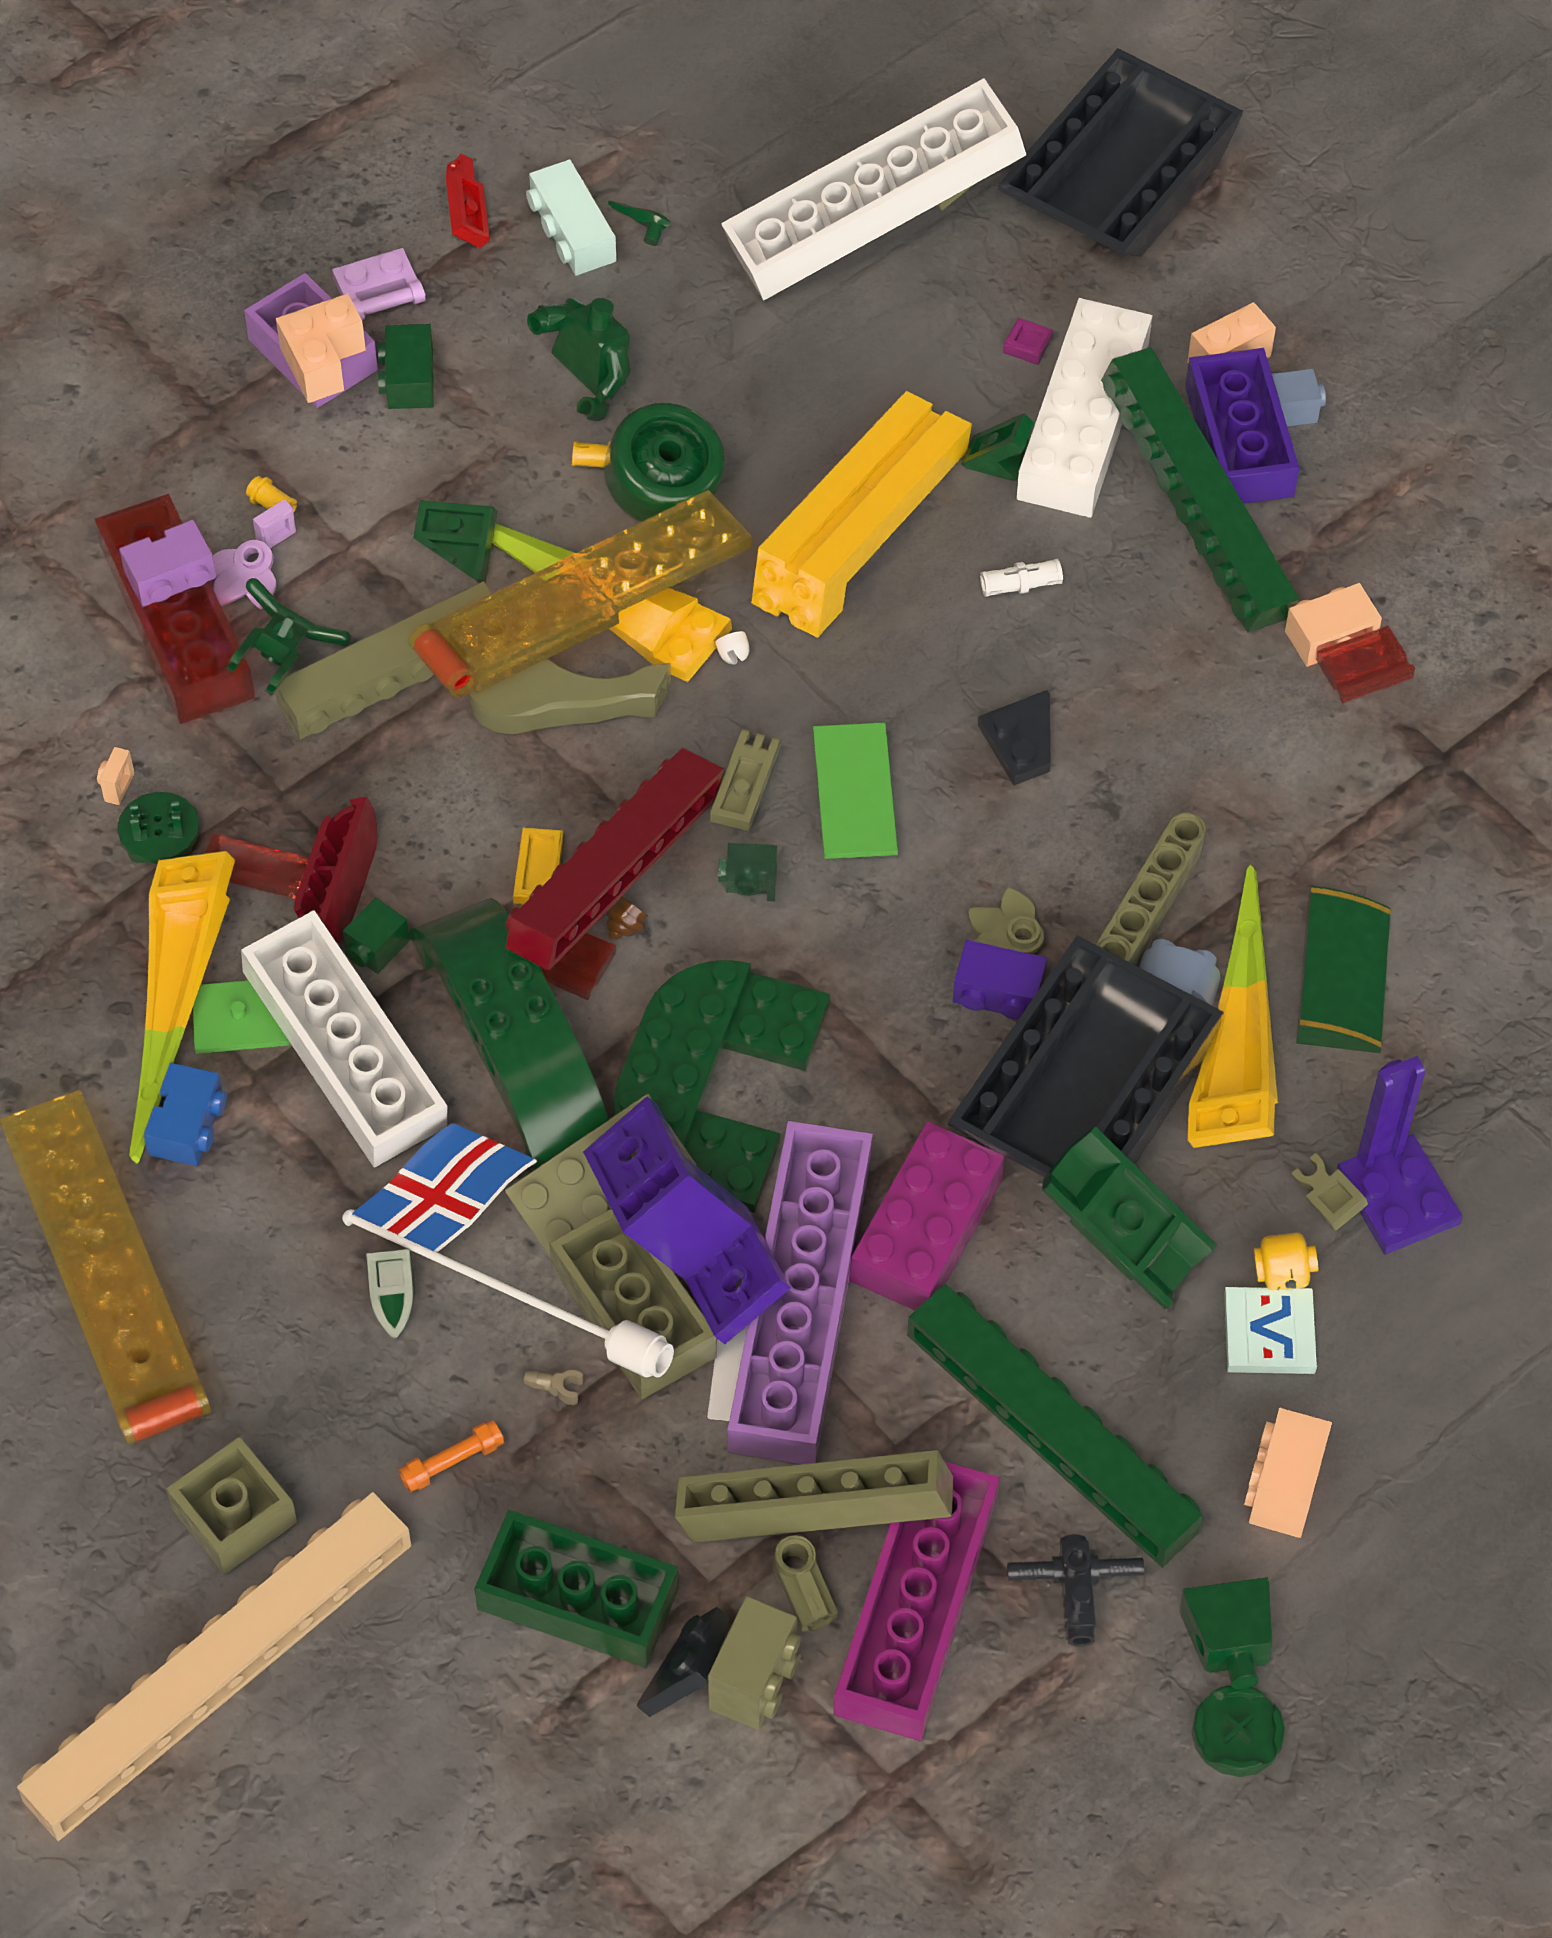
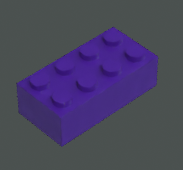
(1244, 422)

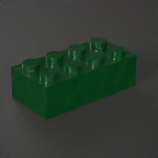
(577, 1588)

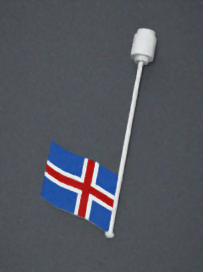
(446, 1192)

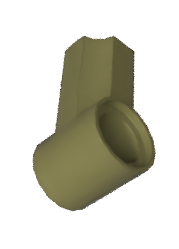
(804, 1585)

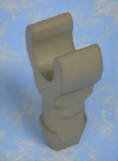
(555, 1383)

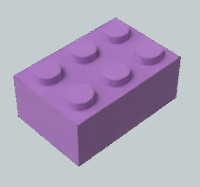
(290, 298)

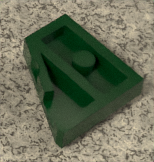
(458, 534)

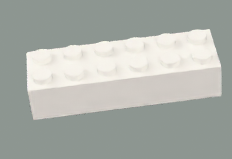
(1077, 418)
(344, 1038)

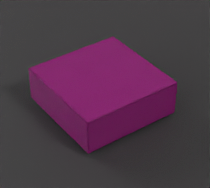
(1028, 341)

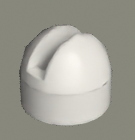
(733, 645)

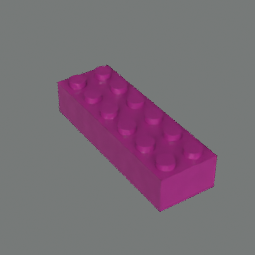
(915, 1611)

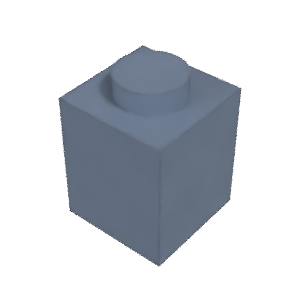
(1300, 396)

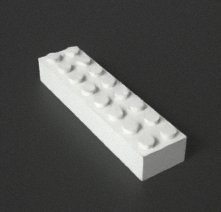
(874, 188)

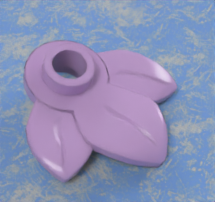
(234, 571)

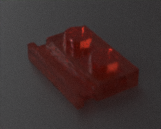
(1365, 664)
(582, 966)

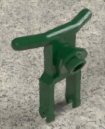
(281, 635)

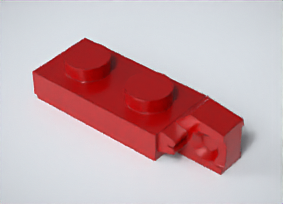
(466, 202)

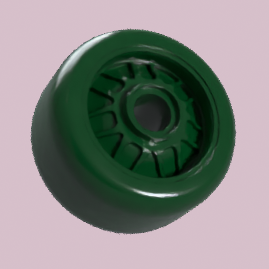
(662, 459)

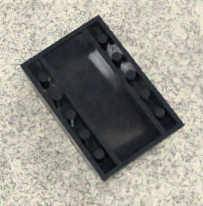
(1125, 154)
(1088, 1052)

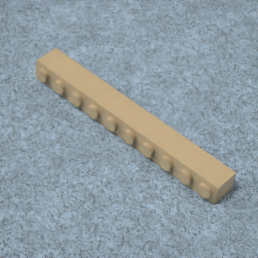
(213, 1666)

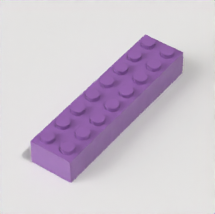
(795, 1340)

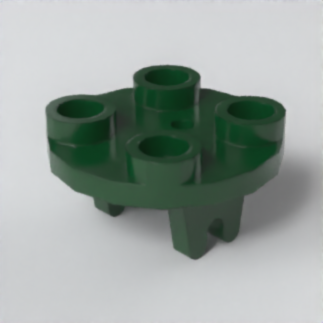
(139, 827)

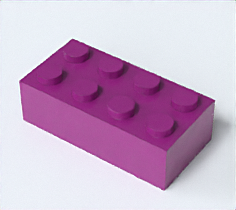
(927, 1217)

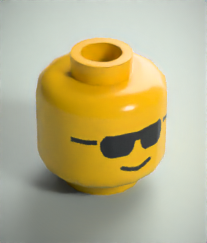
(1285, 1261)

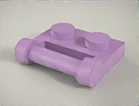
(379, 282)

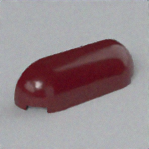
(339, 867)

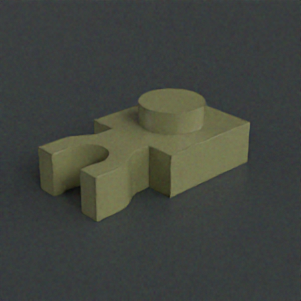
(1331, 1195)

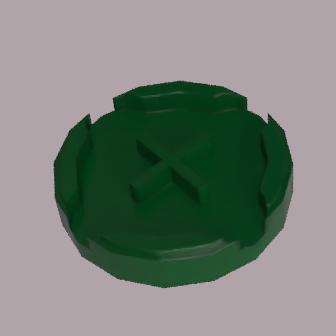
(1238, 1731)

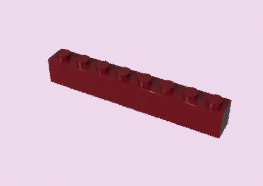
(613, 859)

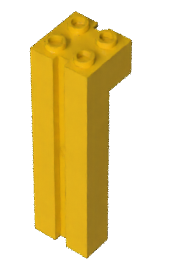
(854, 511)

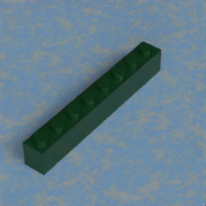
(1199, 489)
(1055, 1424)

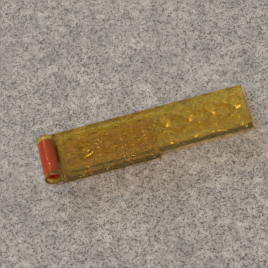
(576, 596)
(105, 1268)

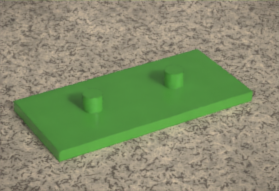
(855, 790)
(233, 1018)

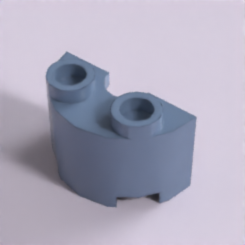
(1183, 968)

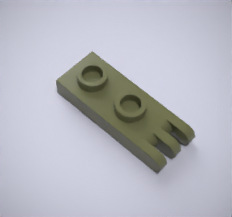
(744, 781)

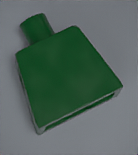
(1230, 1627)

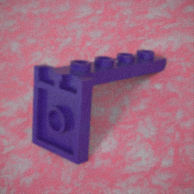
(1393, 1170)

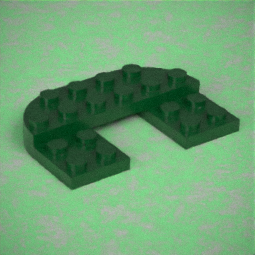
(681, 1043)

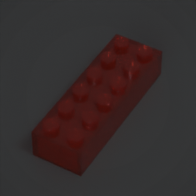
(184, 633)

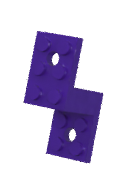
(686, 1220)

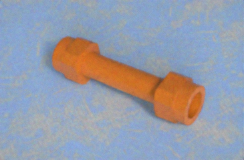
(417, 1474)

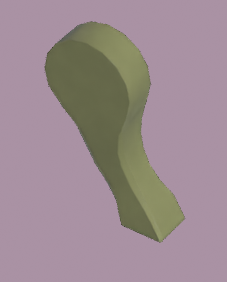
(558, 697)

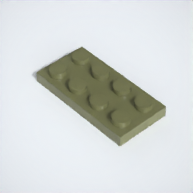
(565, 1189)

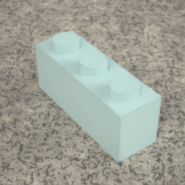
(571, 217)

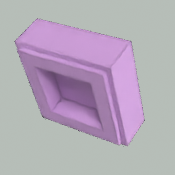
(275, 524)

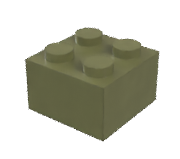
(232, 1505)
(754, 1663)

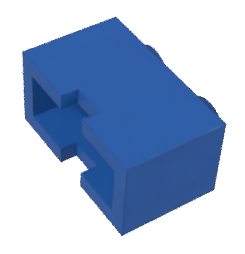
(185, 1122)

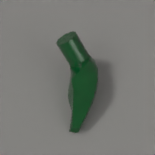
(654, 221)

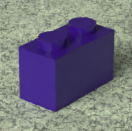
(997, 979)

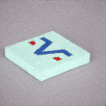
(1270, 1330)

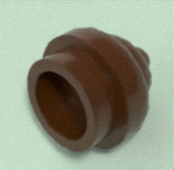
(624, 919)

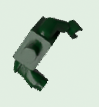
(589, 346)

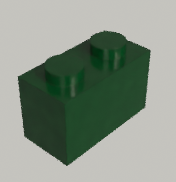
(408, 366)

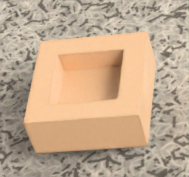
(115, 775)

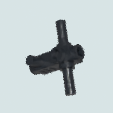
(1076, 1572)

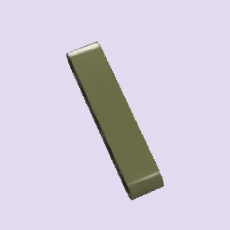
(1155, 884)

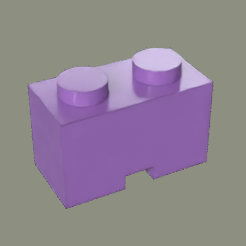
(168, 564)

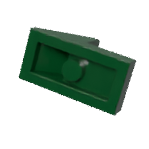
(1000, 448)

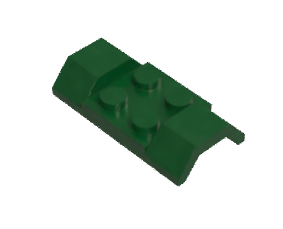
(1126, 1215)

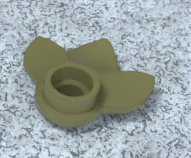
(1004, 924)

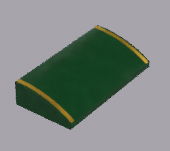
(1343, 971)

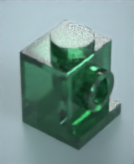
(749, 869)

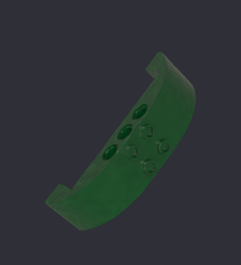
(514, 1028)

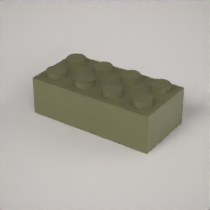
(622, 1281)

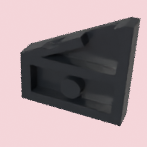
(1020, 736)
(687, 1662)

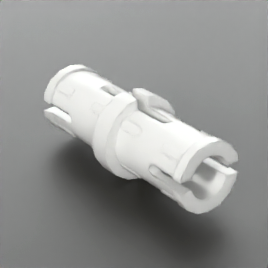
(1021, 577)

